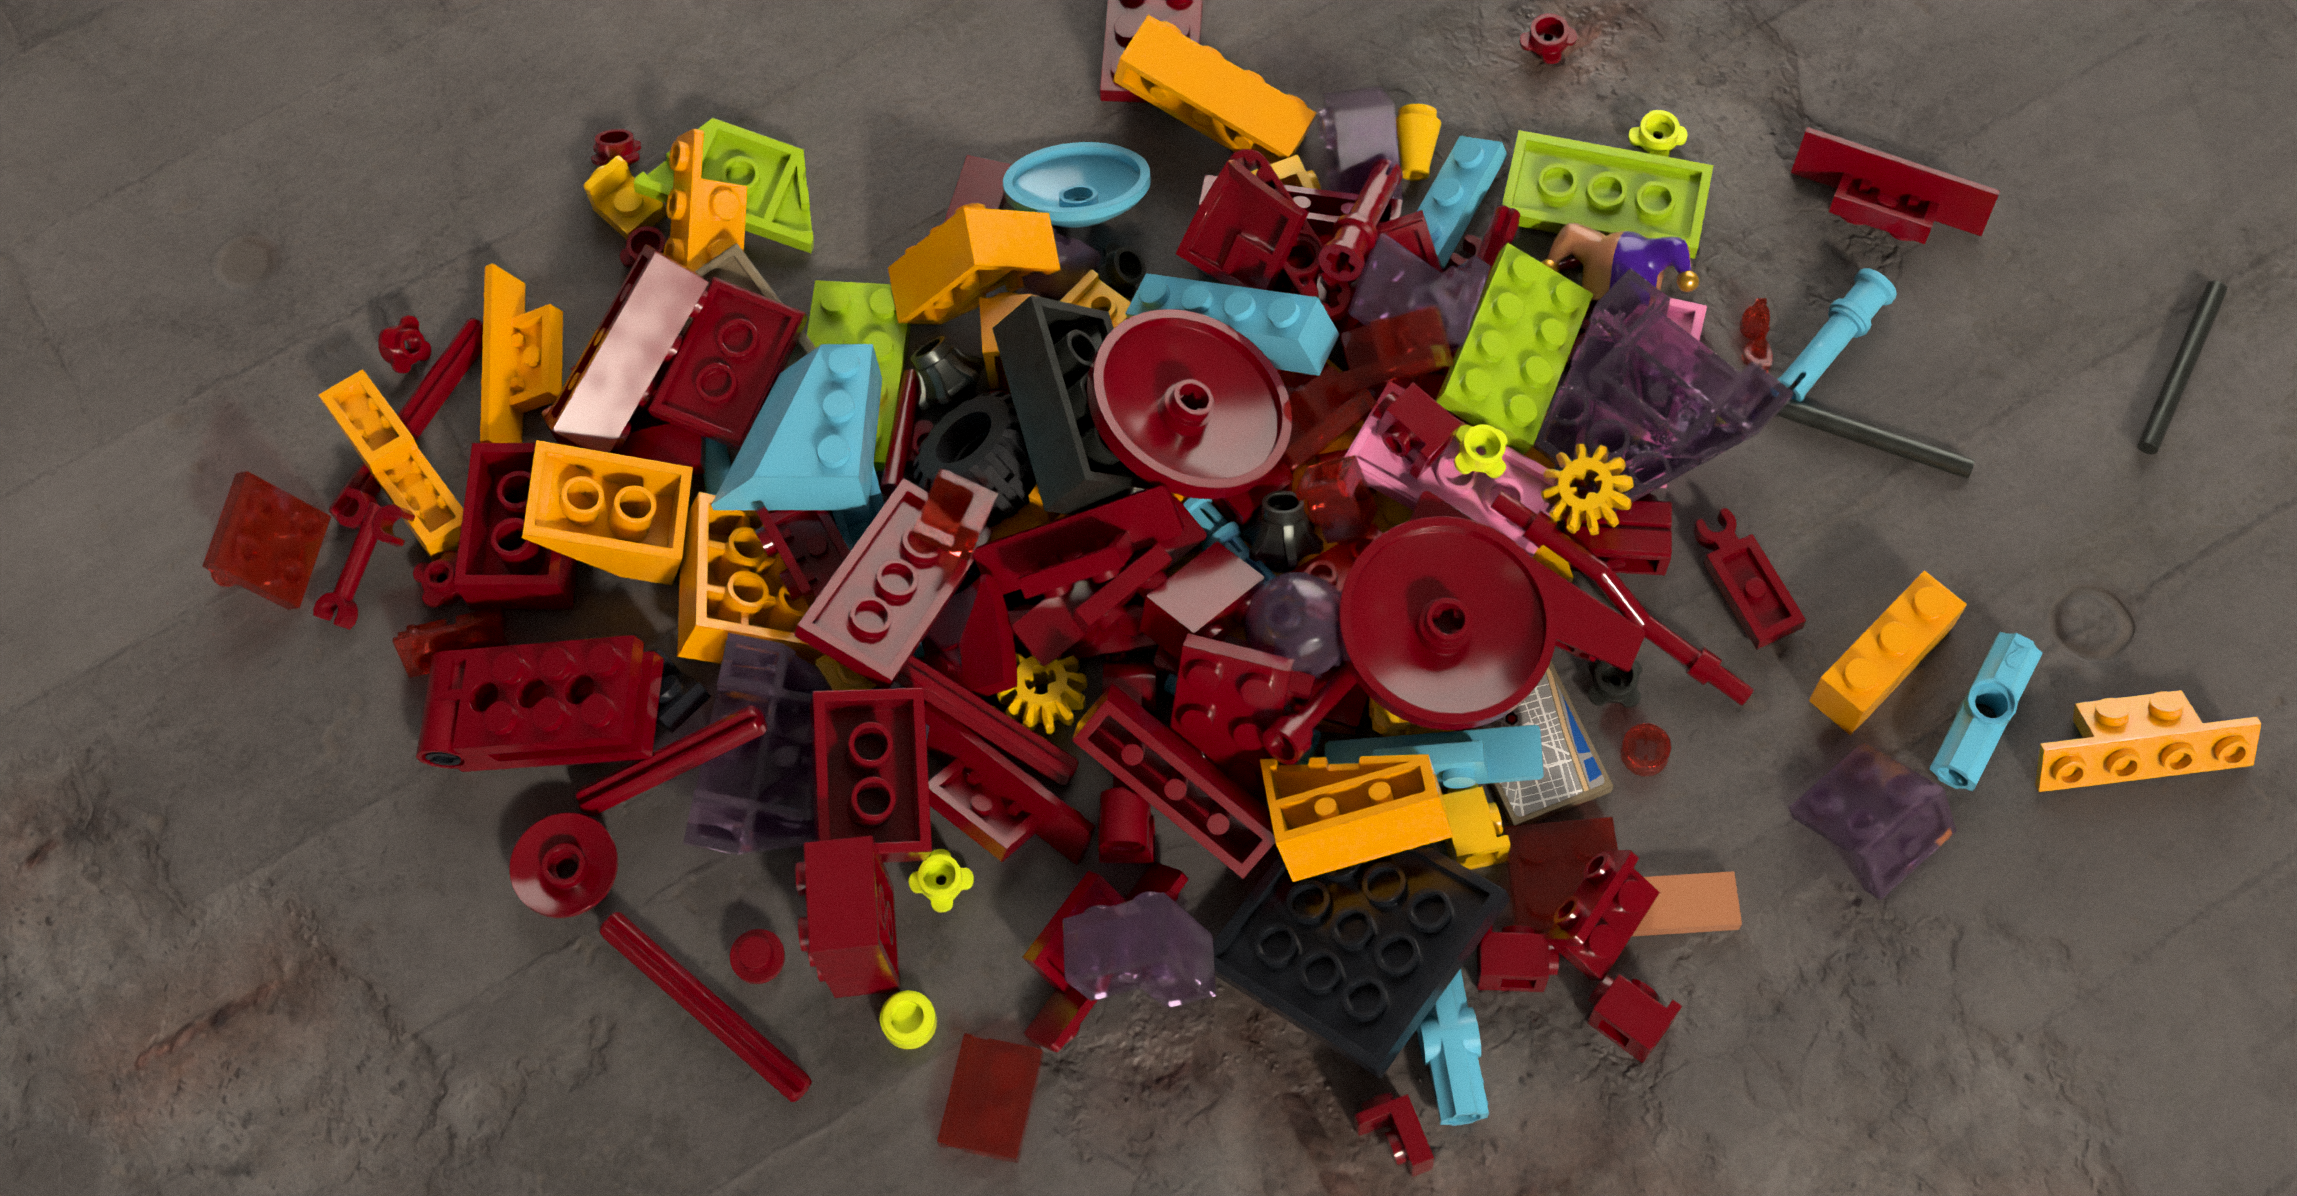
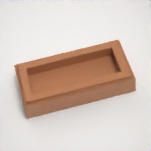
(1692, 904)

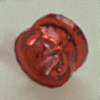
(1647, 732)

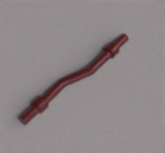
(1700, 664)

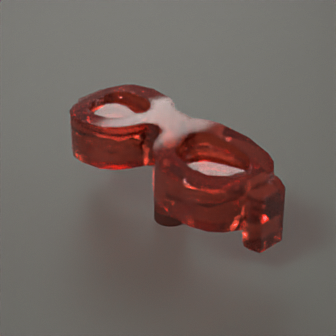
(1756, 326)

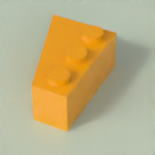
(968, 259)
(1352, 811)

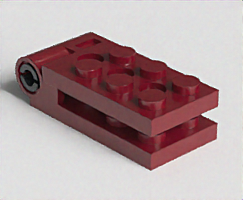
(541, 705)

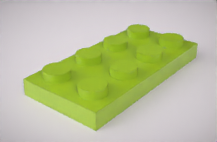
(1606, 189)
(864, 316)
(1515, 348)

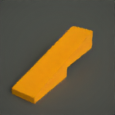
(396, 462)

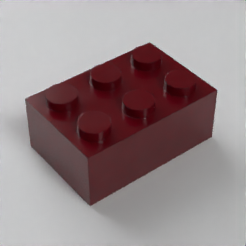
(493, 559)
(872, 769)
(849, 916)

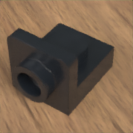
(678, 696)

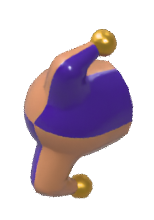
(1612, 255)

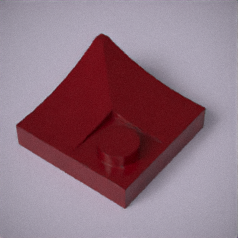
(1242, 230)
(974, 640)

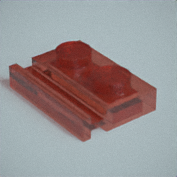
(991, 1098)

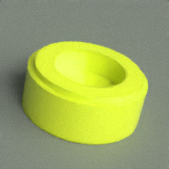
(908, 1019)

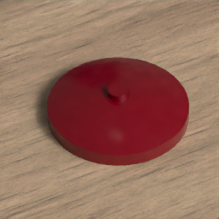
(1189, 403)
(1446, 623)

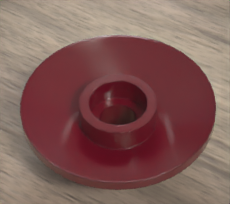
(551, 846)

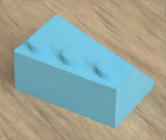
(811, 436)

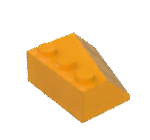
(732, 586)

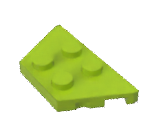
(769, 168)

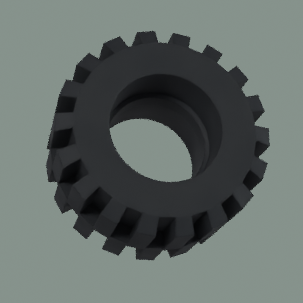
(984, 446)

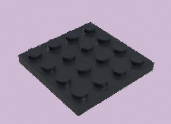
(1358, 947)

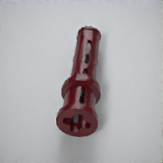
(1357, 231)

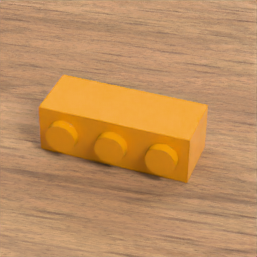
(1887, 652)

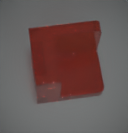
(954, 514)

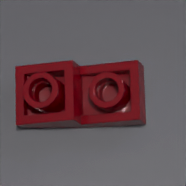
(668, 445)

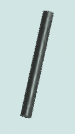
(2182, 367)
(1877, 438)

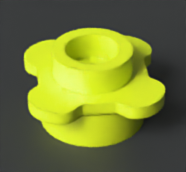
(1658, 123)
(1487, 438)
(941, 864)

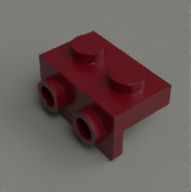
(807, 545)

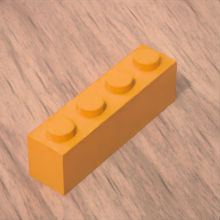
(1212, 92)

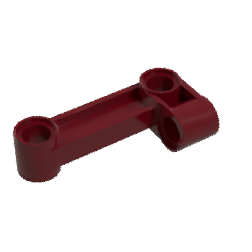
(1125, 817)

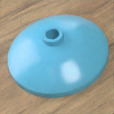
(1077, 182)

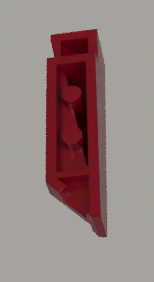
(1583, 623)

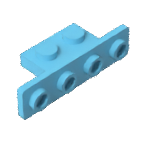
(1458, 756)

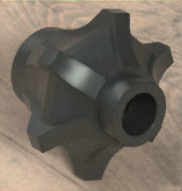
(945, 374)
(1281, 533)

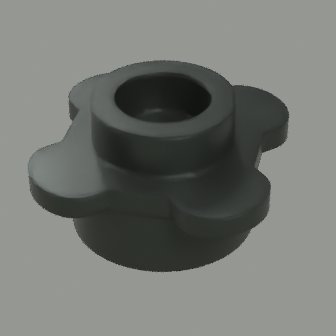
(1121, 269)
(1604, 692)

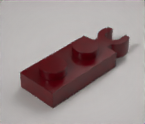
(1748, 582)

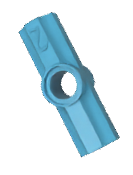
(1972, 734)
(1451, 1049)

